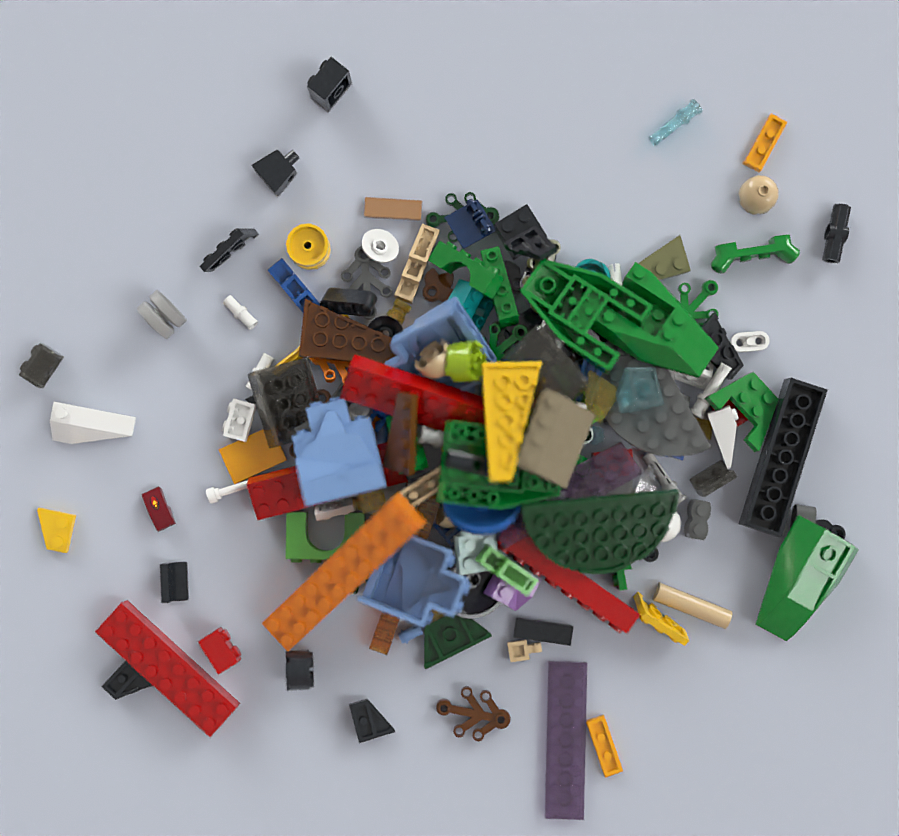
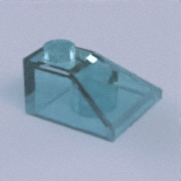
(638, 390)

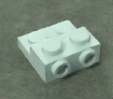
(467, 549)

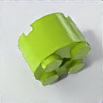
(465, 361)

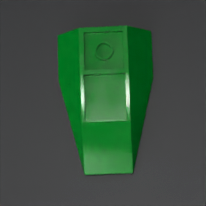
(803, 577)

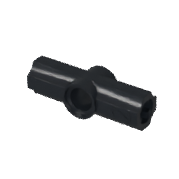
(836, 233)
(464, 462)

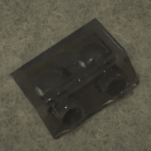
(712, 478)

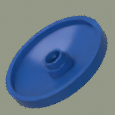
(480, 519)

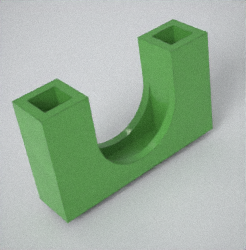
(298, 542)

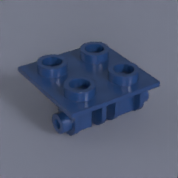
(470, 223)

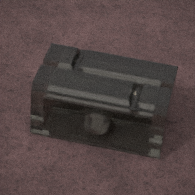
(40, 365)

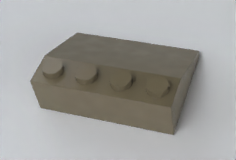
(554, 438)

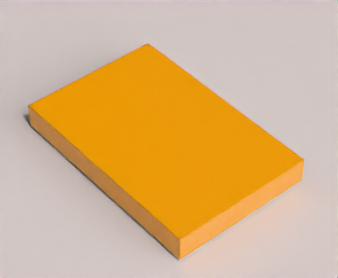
(251, 457)

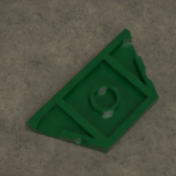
(449, 637)

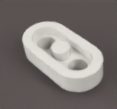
(748, 341)

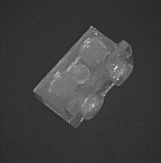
(647, 481)

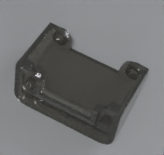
(556, 370)

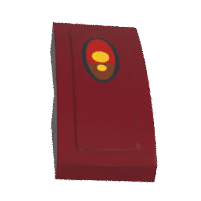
(158, 509)

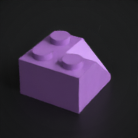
(507, 594)

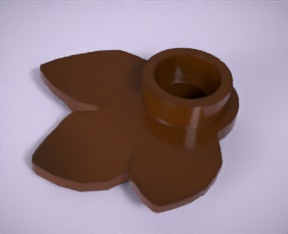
(440, 284)

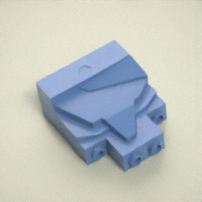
(443, 322)
(337, 455)
(416, 582)

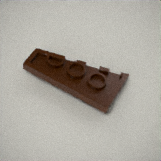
(402, 435)

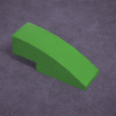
(506, 570)

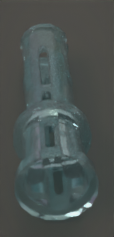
(682, 118)

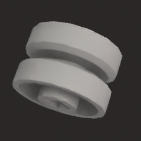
(159, 316)

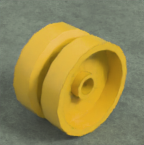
(303, 236)

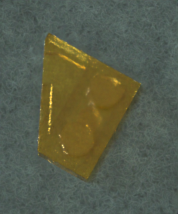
(599, 396)

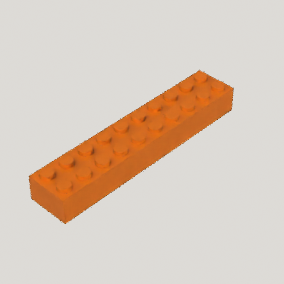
(344, 571)

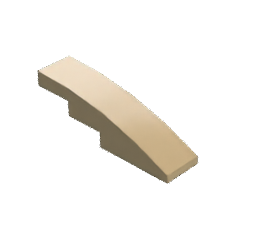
(416, 263)

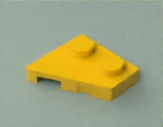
(56, 529)

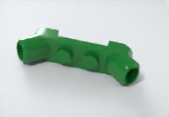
(778, 245)

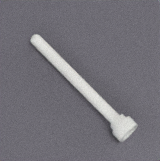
(215, 494)

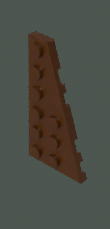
(339, 337)

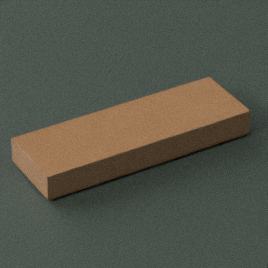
(393, 208)

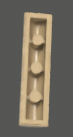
(422, 488)
(692, 605)

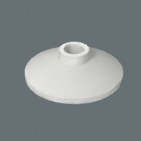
(384, 241)

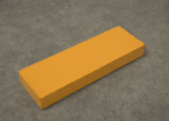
(765, 142)
(604, 746)

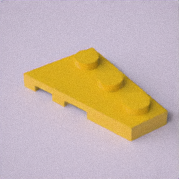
(665, 624)

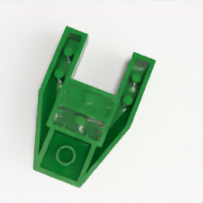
(573, 299)
(668, 334)

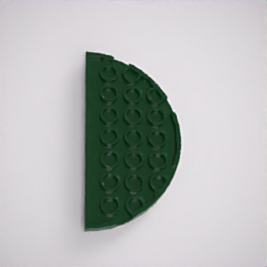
(600, 531)

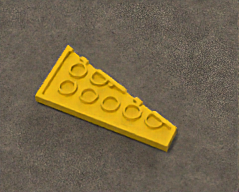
(507, 402)

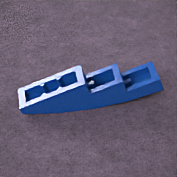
(291, 284)

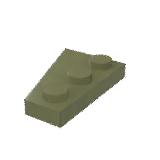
(668, 260)

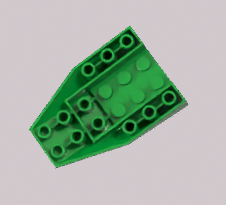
(477, 490)

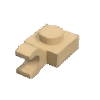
(520, 650)

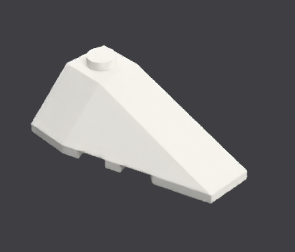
(81, 424)

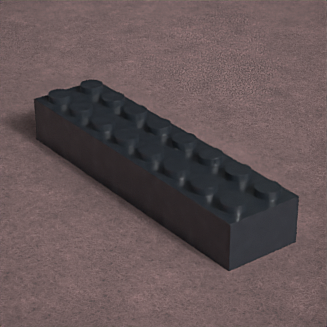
(783, 457)

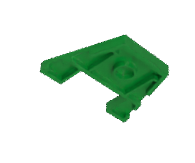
(753, 401)

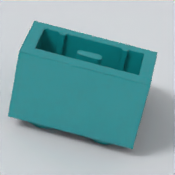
(474, 302)

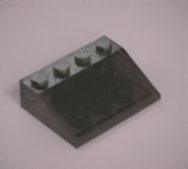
(282, 398)

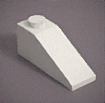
(724, 428)

